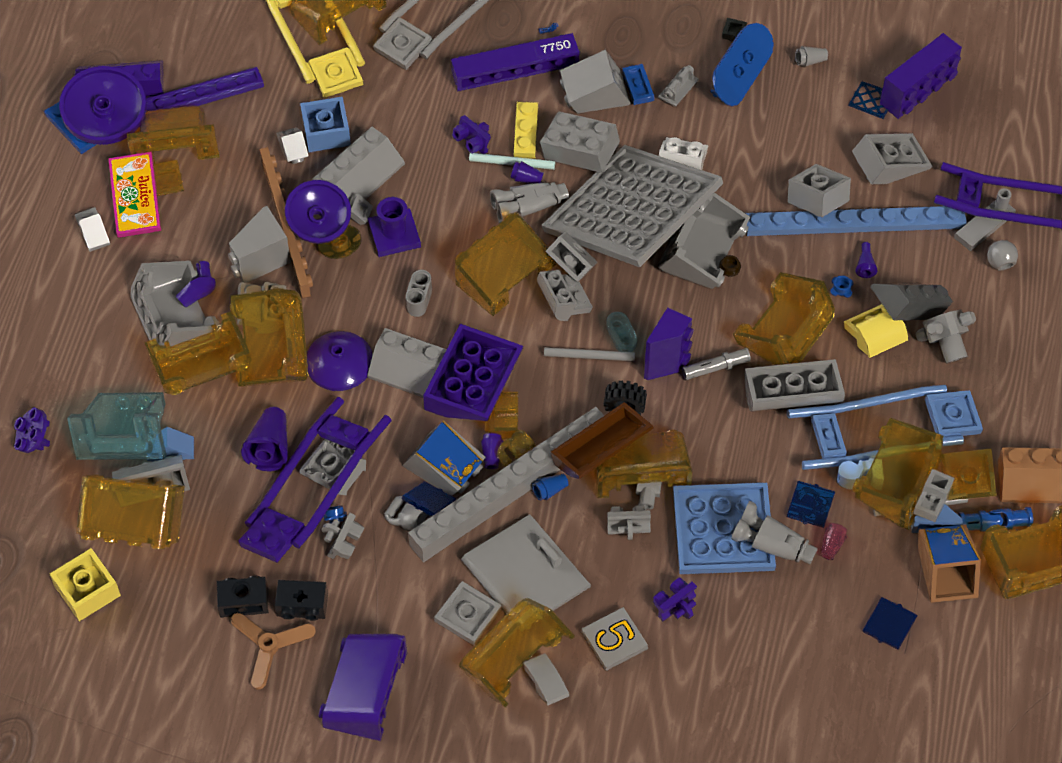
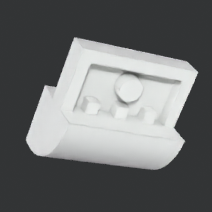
(684, 152)

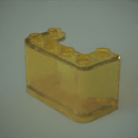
(129, 511)
(1025, 558)

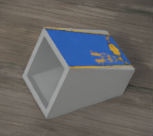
(445, 460)

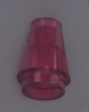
(833, 540)

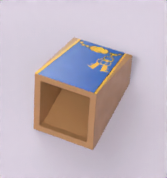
(949, 563)

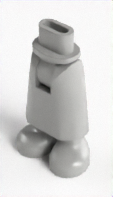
(527, 198)
(772, 537)

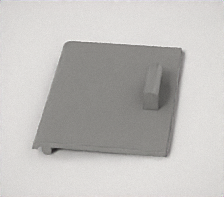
(525, 565)

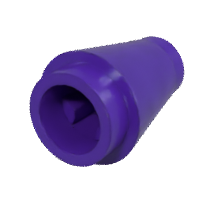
(525, 173)
(490, 445)

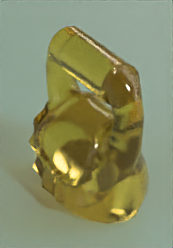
(518, 444)

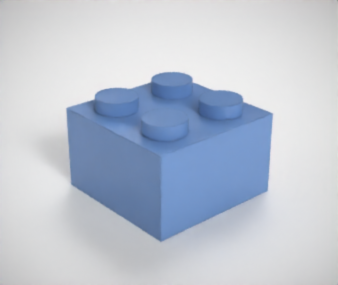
(325, 124)

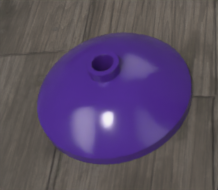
(322, 199)
(339, 370)

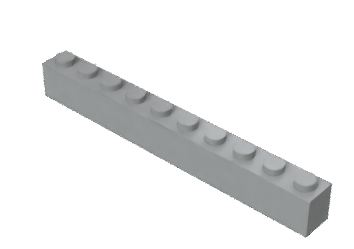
(493, 493)

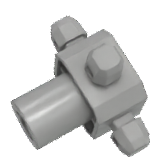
(947, 331)

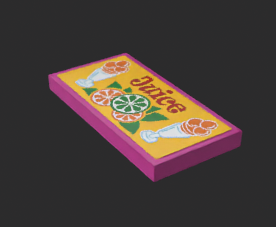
(134, 194)

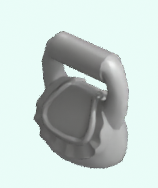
(407, 518)

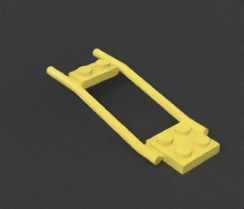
(333, 71)

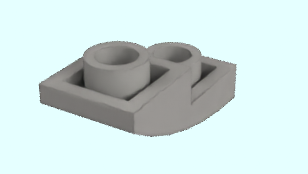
(546, 678)

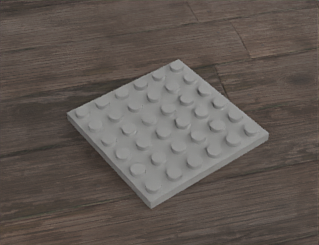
(633, 205)

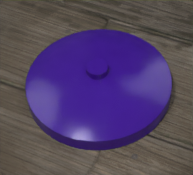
(102, 105)

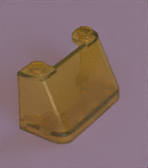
(320, 15)
(791, 322)
(273, 336)
(200, 358)
(647, 460)
(899, 471)

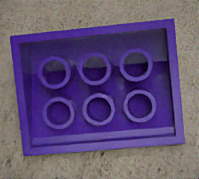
(471, 375)

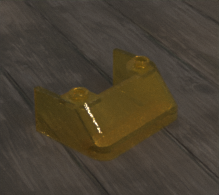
(511, 644)

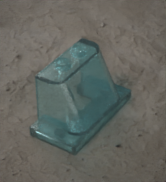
(119, 427)

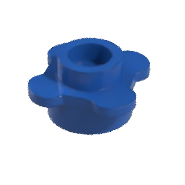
(842, 281)
(335, 512)

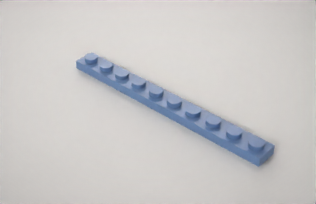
(855, 221)

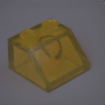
(972, 473)

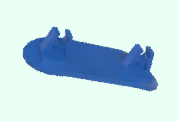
(742, 63)

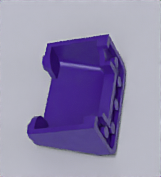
(363, 684)

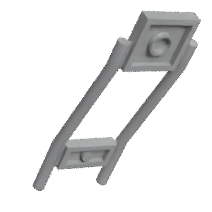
(405, 43)

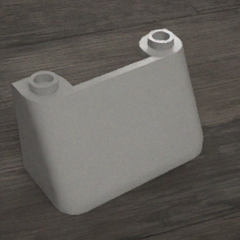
(703, 242)
(160, 310)

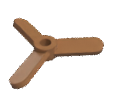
(266, 653)

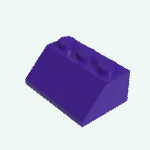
(668, 345)

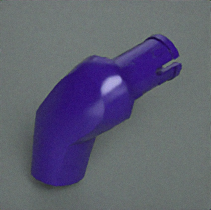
(198, 287)

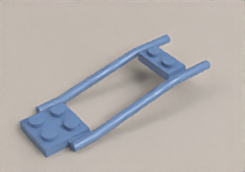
(951, 415)

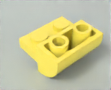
(876, 331)

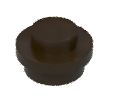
(730, 265)

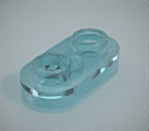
(621, 334)

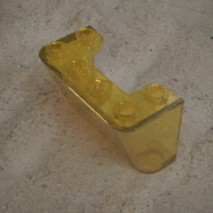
(501, 262)

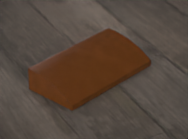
(600, 441)

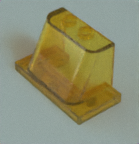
(174, 130)

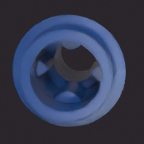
(549, 486)

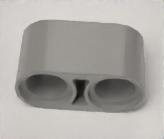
(419, 293)

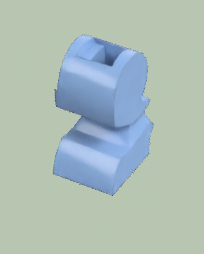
(850, 471)

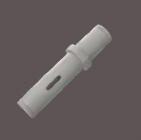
(714, 364)

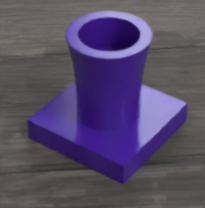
(393, 227)

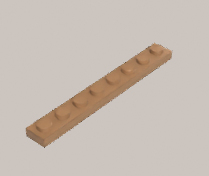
(279, 196)

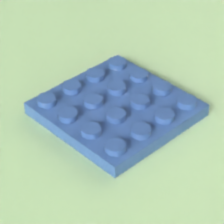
(706, 523)

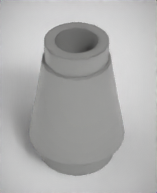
(810, 55)

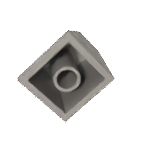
(594, 84)
(259, 247)

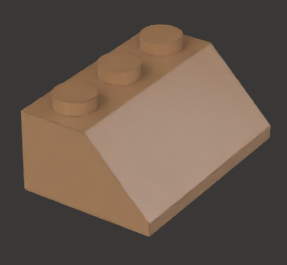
(1030, 475)

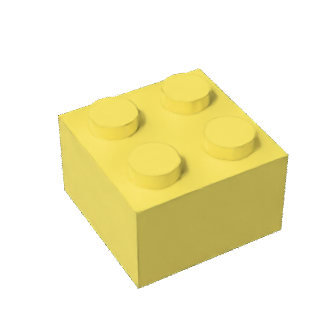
(85, 584)

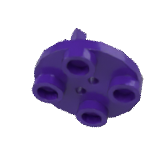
(31, 431)

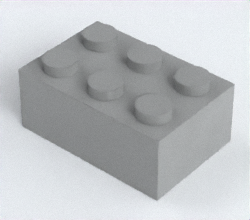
(580, 141)

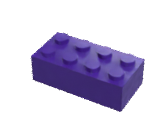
(920, 76)

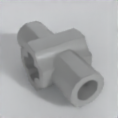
(647, 493)

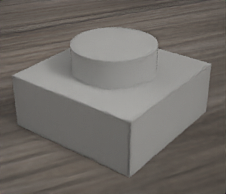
(360, 209)

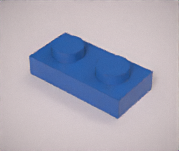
(638, 84)

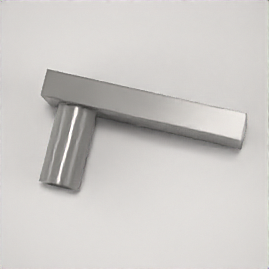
(981, 227)

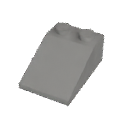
(890, 157)

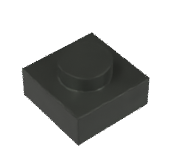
(732, 28)

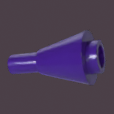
(866, 265)

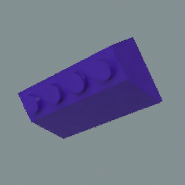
(147, 73)

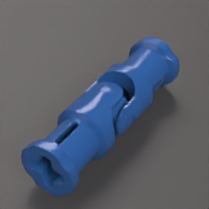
(1010, 519)

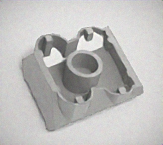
(327, 464)

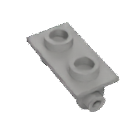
(679, 86)

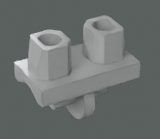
(628, 521)
(340, 546)

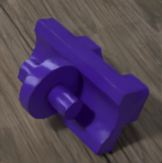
(474, 134)
(679, 604)

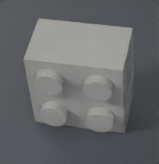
(819, 190)

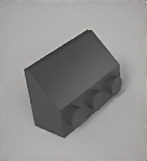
(912, 300)

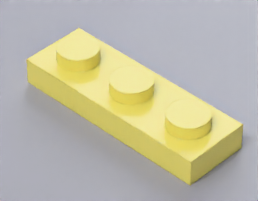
(526, 130)

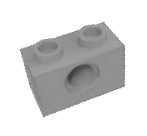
(571, 256)

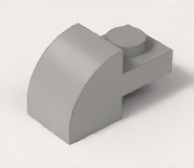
(933, 495)

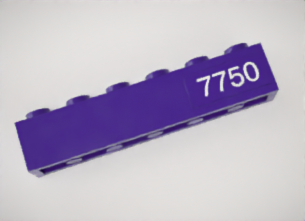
(514, 62)

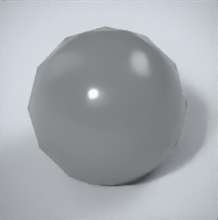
(1002, 255)

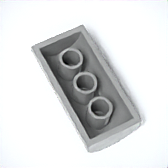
(793, 385)

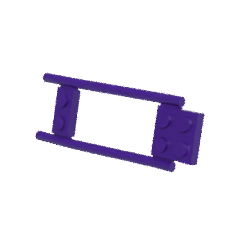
(970, 194)
(273, 533)

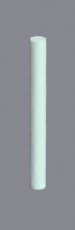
(506, 160)

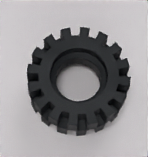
(625, 392)

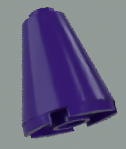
(267, 441)

